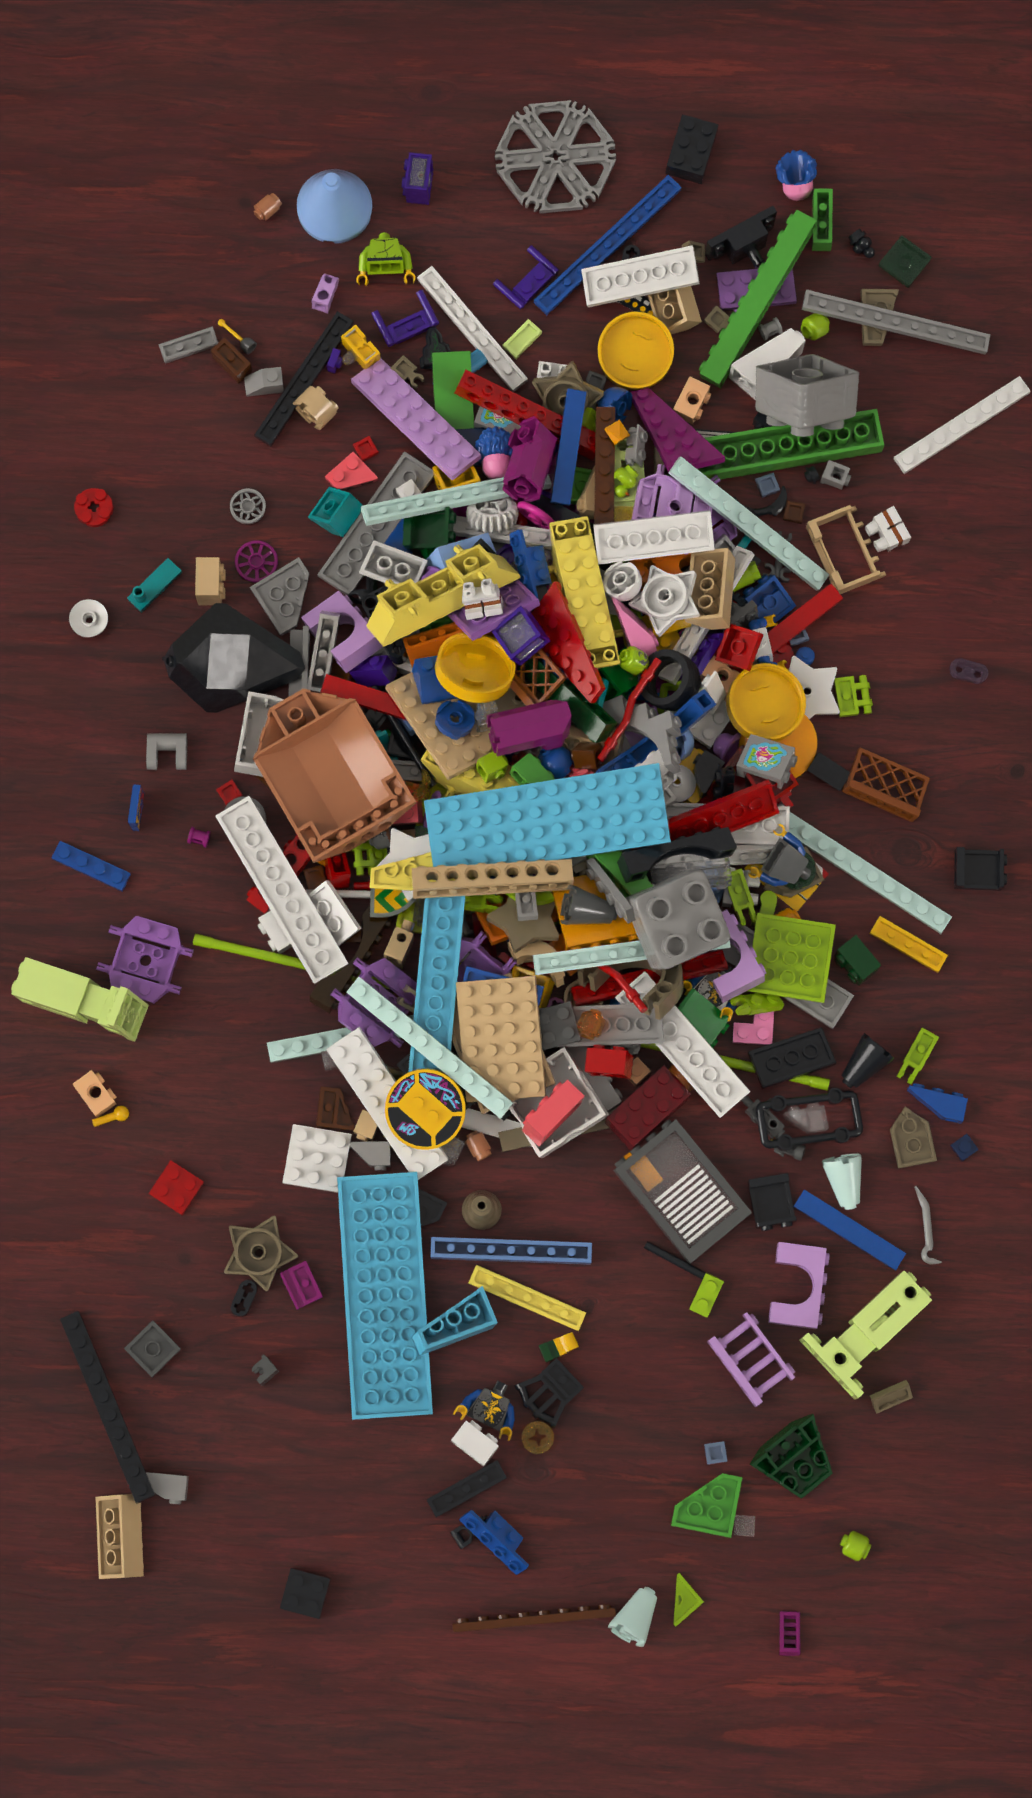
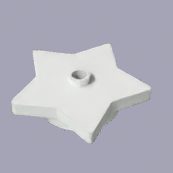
(658, 588)
(820, 683)
(403, 847)

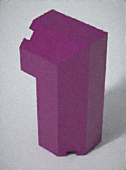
(530, 460)
(530, 727)

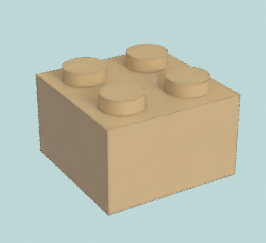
(209, 580)

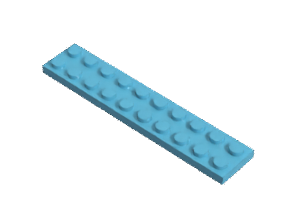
(438, 972)

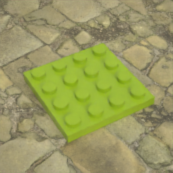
(794, 956)

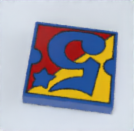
(136, 807)

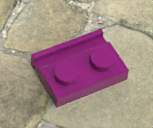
(301, 1285)

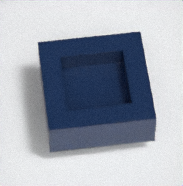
(964, 1147)

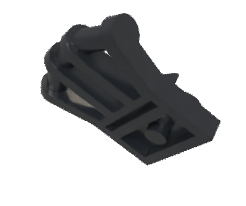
(561, 1384)

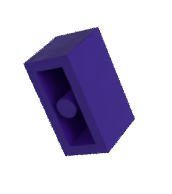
(374, 671)

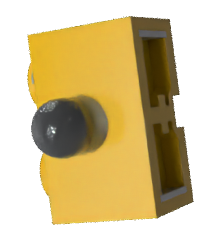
(358, 349)

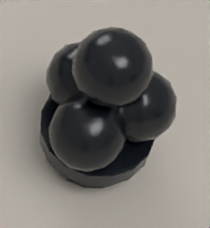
(861, 243)

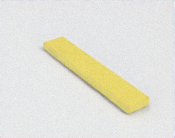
(527, 1298)

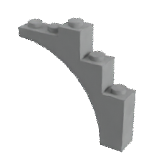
(659, 728)

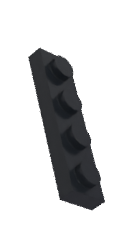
(466, 1488)

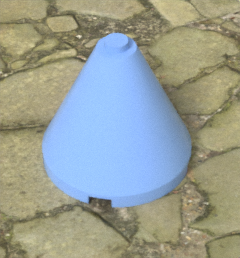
(334, 206)

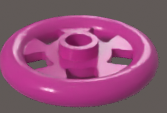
(534, 514)

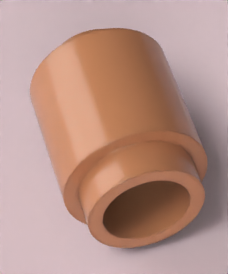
(267, 207)
(478, 1145)

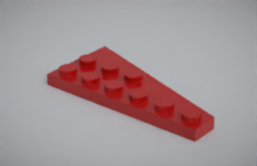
(567, 643)

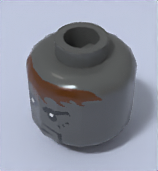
(382, 840)

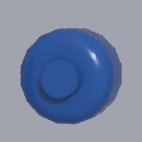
(806, 655)

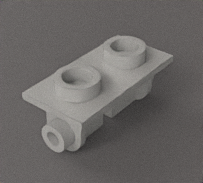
(637, 439)

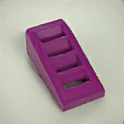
(789, 1651)

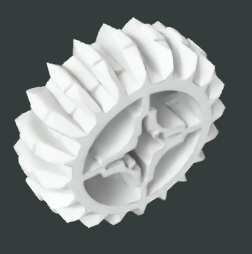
(493, 515)

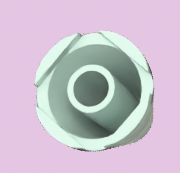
(845, 1178)
(635, 1617)

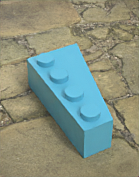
(459, 1322)

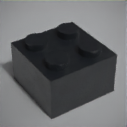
(305, 1593)

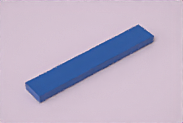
(568, 447)
(849, 1230)

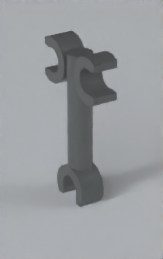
(777, 570)

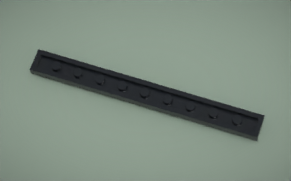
(107, 1407)

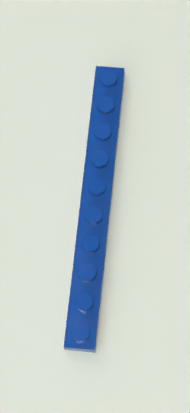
(608, 244)

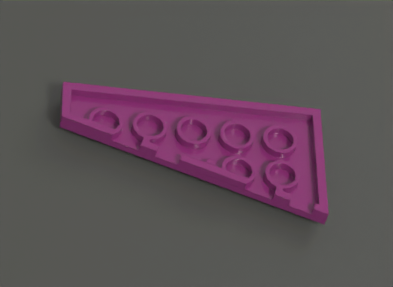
(672, 434)

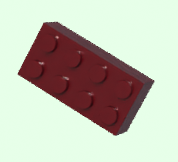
(647, 1108)

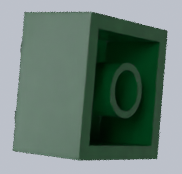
(856, 960)

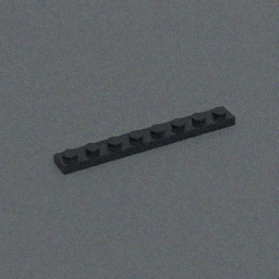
(303, 378)

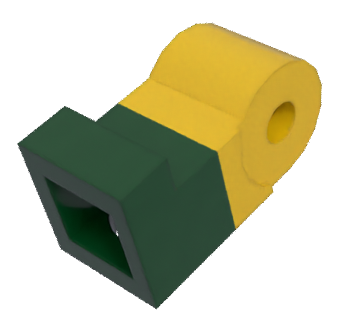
(558, 1347)

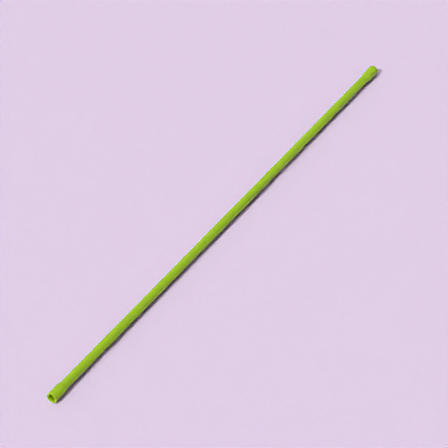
(209, 942)

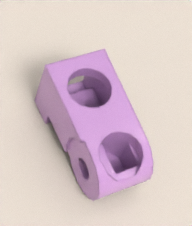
(324, 293)

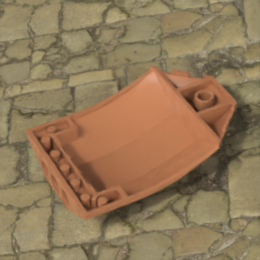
(329, 773)

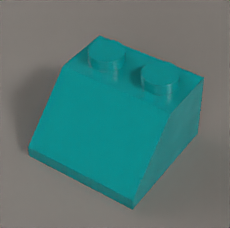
(336, 511)

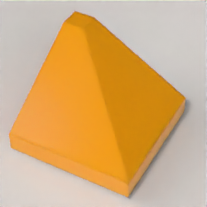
(617, 432)

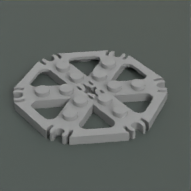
(562, 145)

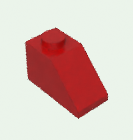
(338, 871)

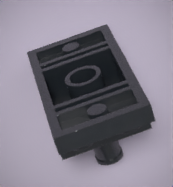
(743, 239)

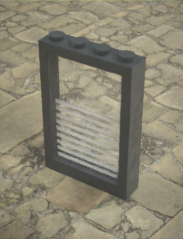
(681, 1190)

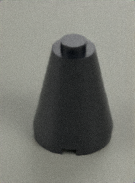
(865, 1062)

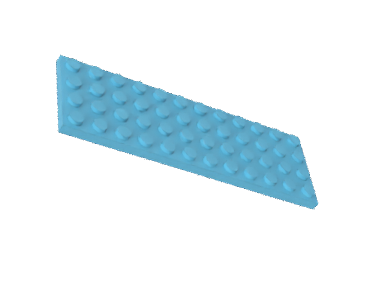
(550, 819)
(384, 1295)

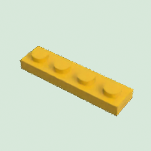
(908, 944)

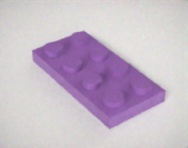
(734, 285)

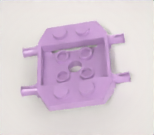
(671, 492)

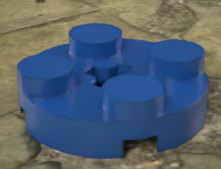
(455, 729)

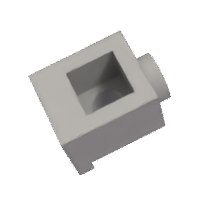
(832, 469)

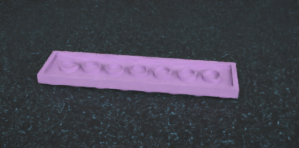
(416, 419)

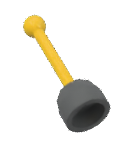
(246, 344)

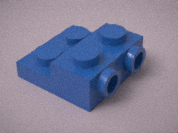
(769, 597)

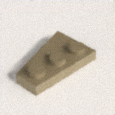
(880, 298)

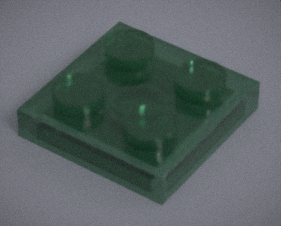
(905, 261)

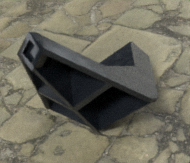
(228, 657)

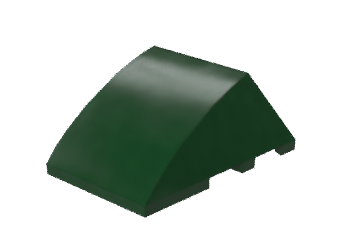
(795, 1457)

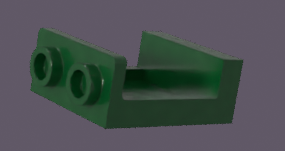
(429, 530)

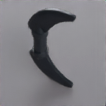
(773, 509)

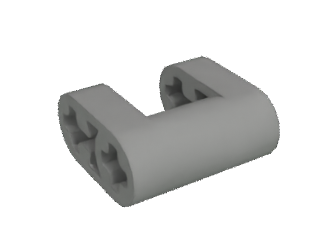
(166, 742)

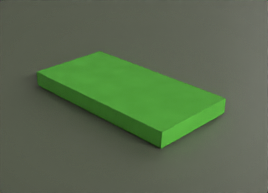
(447, 372)

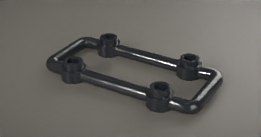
(785, 1141)

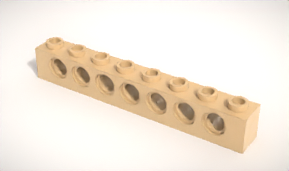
(484, 885)

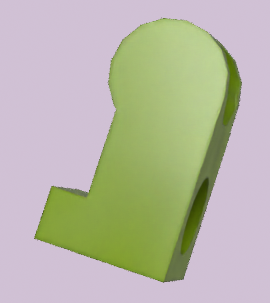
(768, 903)

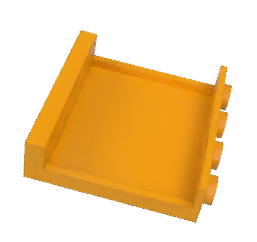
(592, 935)

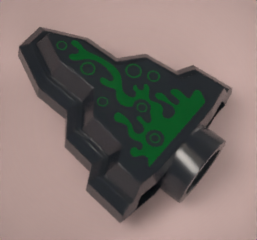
(434, 344)

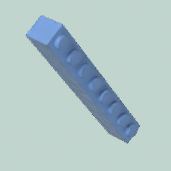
(511, 1250)

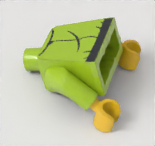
(384, 257)

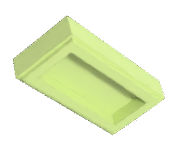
(522, 339)

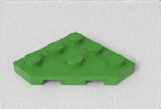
(710, 1507)

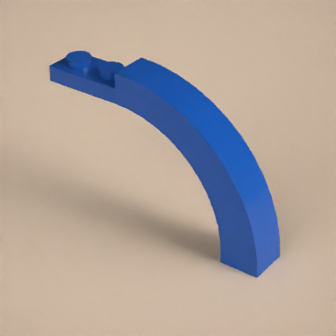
(689, 715)

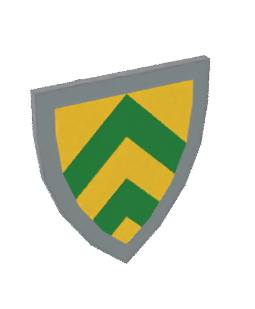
(388, 902)

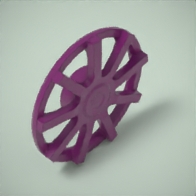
(256, 561)

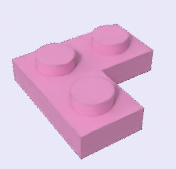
(757, 1033)

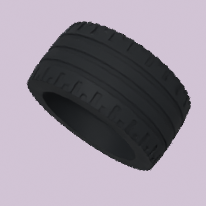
(687, 689)

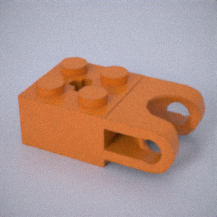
(670, 564)

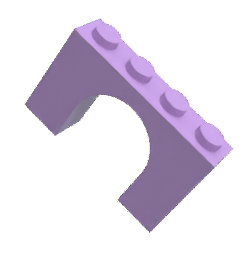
(359, 644)
(747, 972)
(813, 1261)

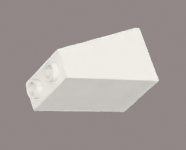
(784, 346)

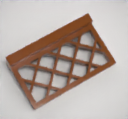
(524, 691)
(885, 800)

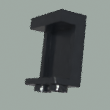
(979, 869)
(771, 1201)

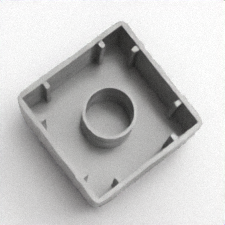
(806, 393)
(678, 919)

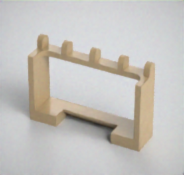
(834, 577)

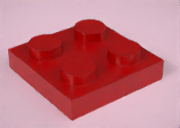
(176, 1187)

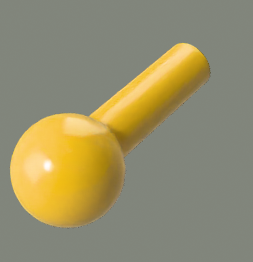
(120, 1113)

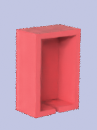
(552, 1112)

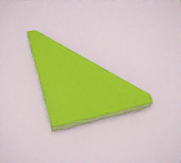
(685, 1600)

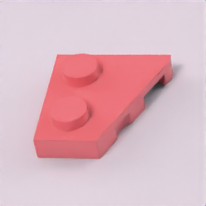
(350, 473)

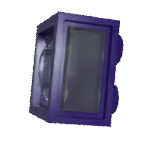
(418, 178)
(520, 635)

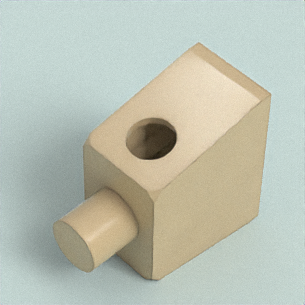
(397, 951)

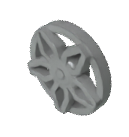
(247, 506)

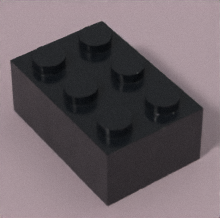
(691, 149)

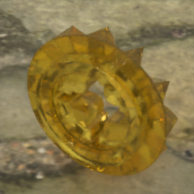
(529, 1432)

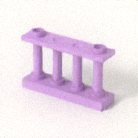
(743, 1378)

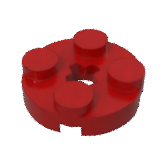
(102, 513)

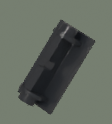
(724, 778)

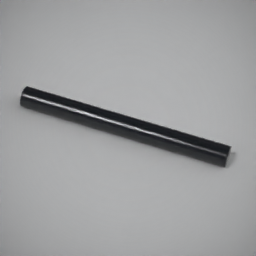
(674, 1260)

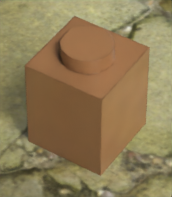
(639, 1072)

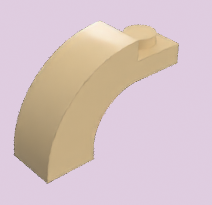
(539, 947)

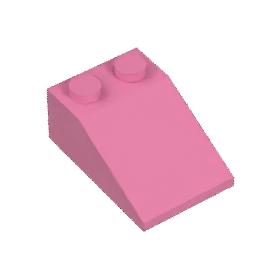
(635, 629)

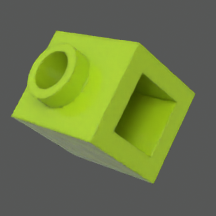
(492, 767)

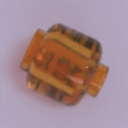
(591, 1024)

